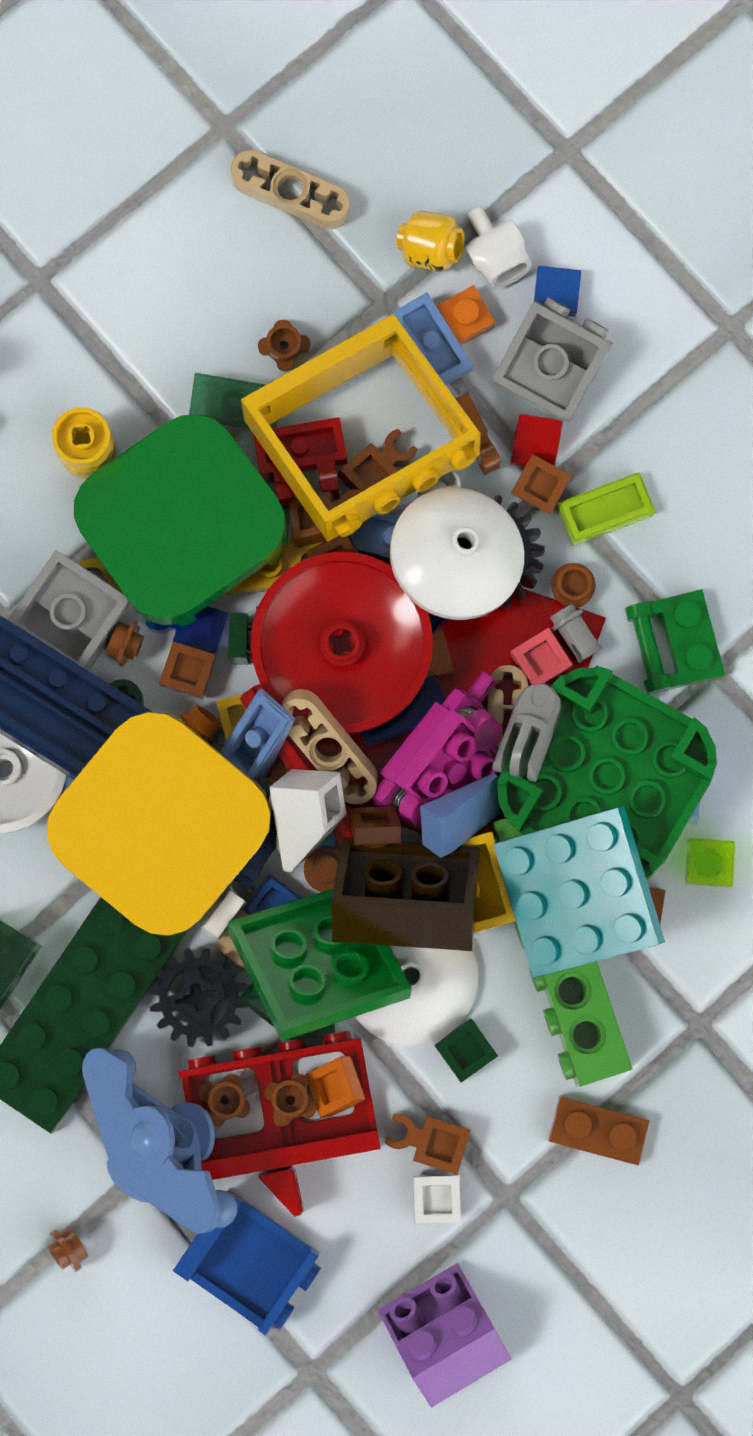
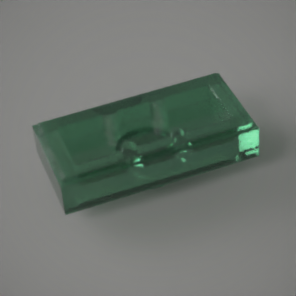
(221, 399)

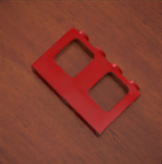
(300, 1140)

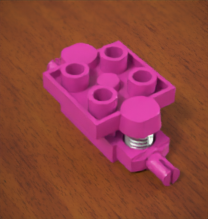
(442, 753)

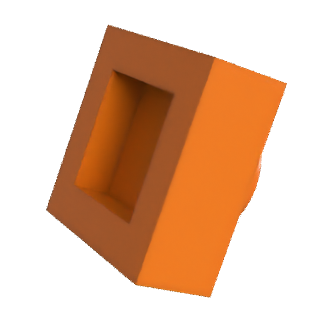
(466, 315)
(335, 1086)

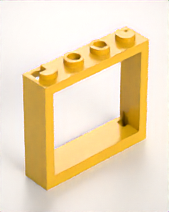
(334, 369)

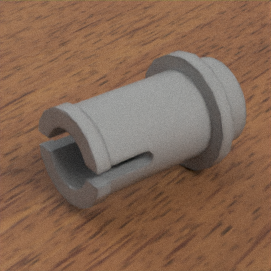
(575, 632)

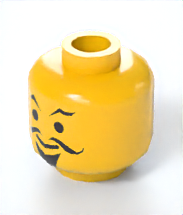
(430, 241)

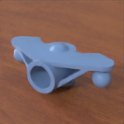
(155, 1148)

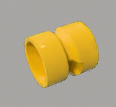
(83, 441)

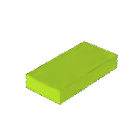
(605, 509)

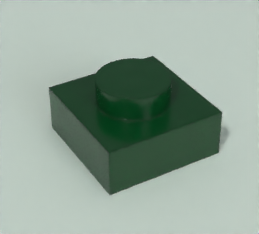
(239, 638)
(465, 1050)

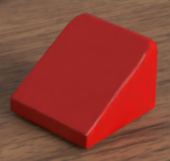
(536, 437)
(285, 1187)

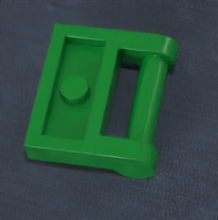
(688, 638)

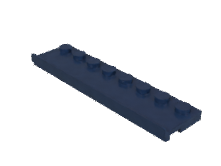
(70, 713)

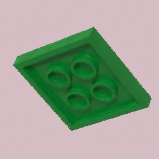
(306, 975)

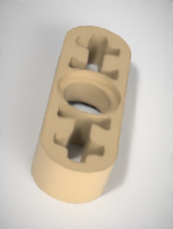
(323, 189)
(358, 765)

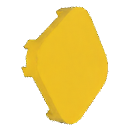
(159, 823)

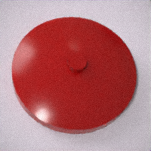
(346, 636)

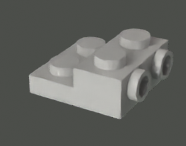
(553, 358)
(70, 610)

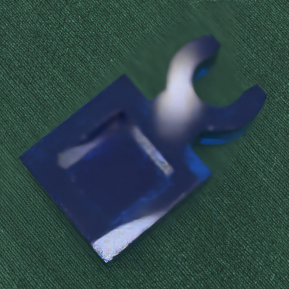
(202, 634)

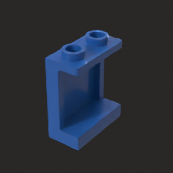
(251, 1266)

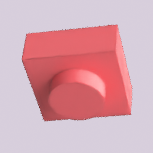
(541, 658)

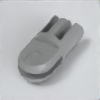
(529, 726)

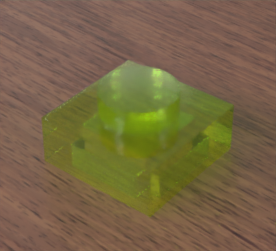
(710, 862)

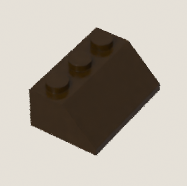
(405, 896)

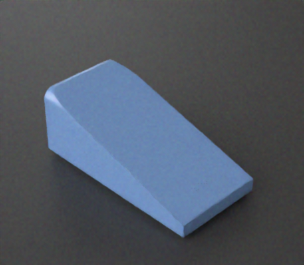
(258, 736)
(459, 815)

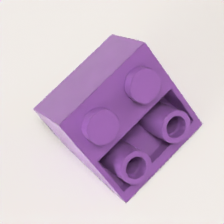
(444, 1335)

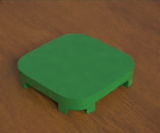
(180, 519)
(614, 752)

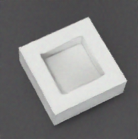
(223, 911)
(437, 1199)

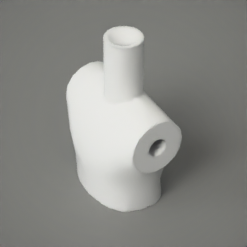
(498, 250)

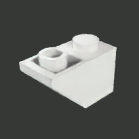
(305, 812)

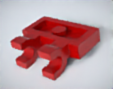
(312, 447)

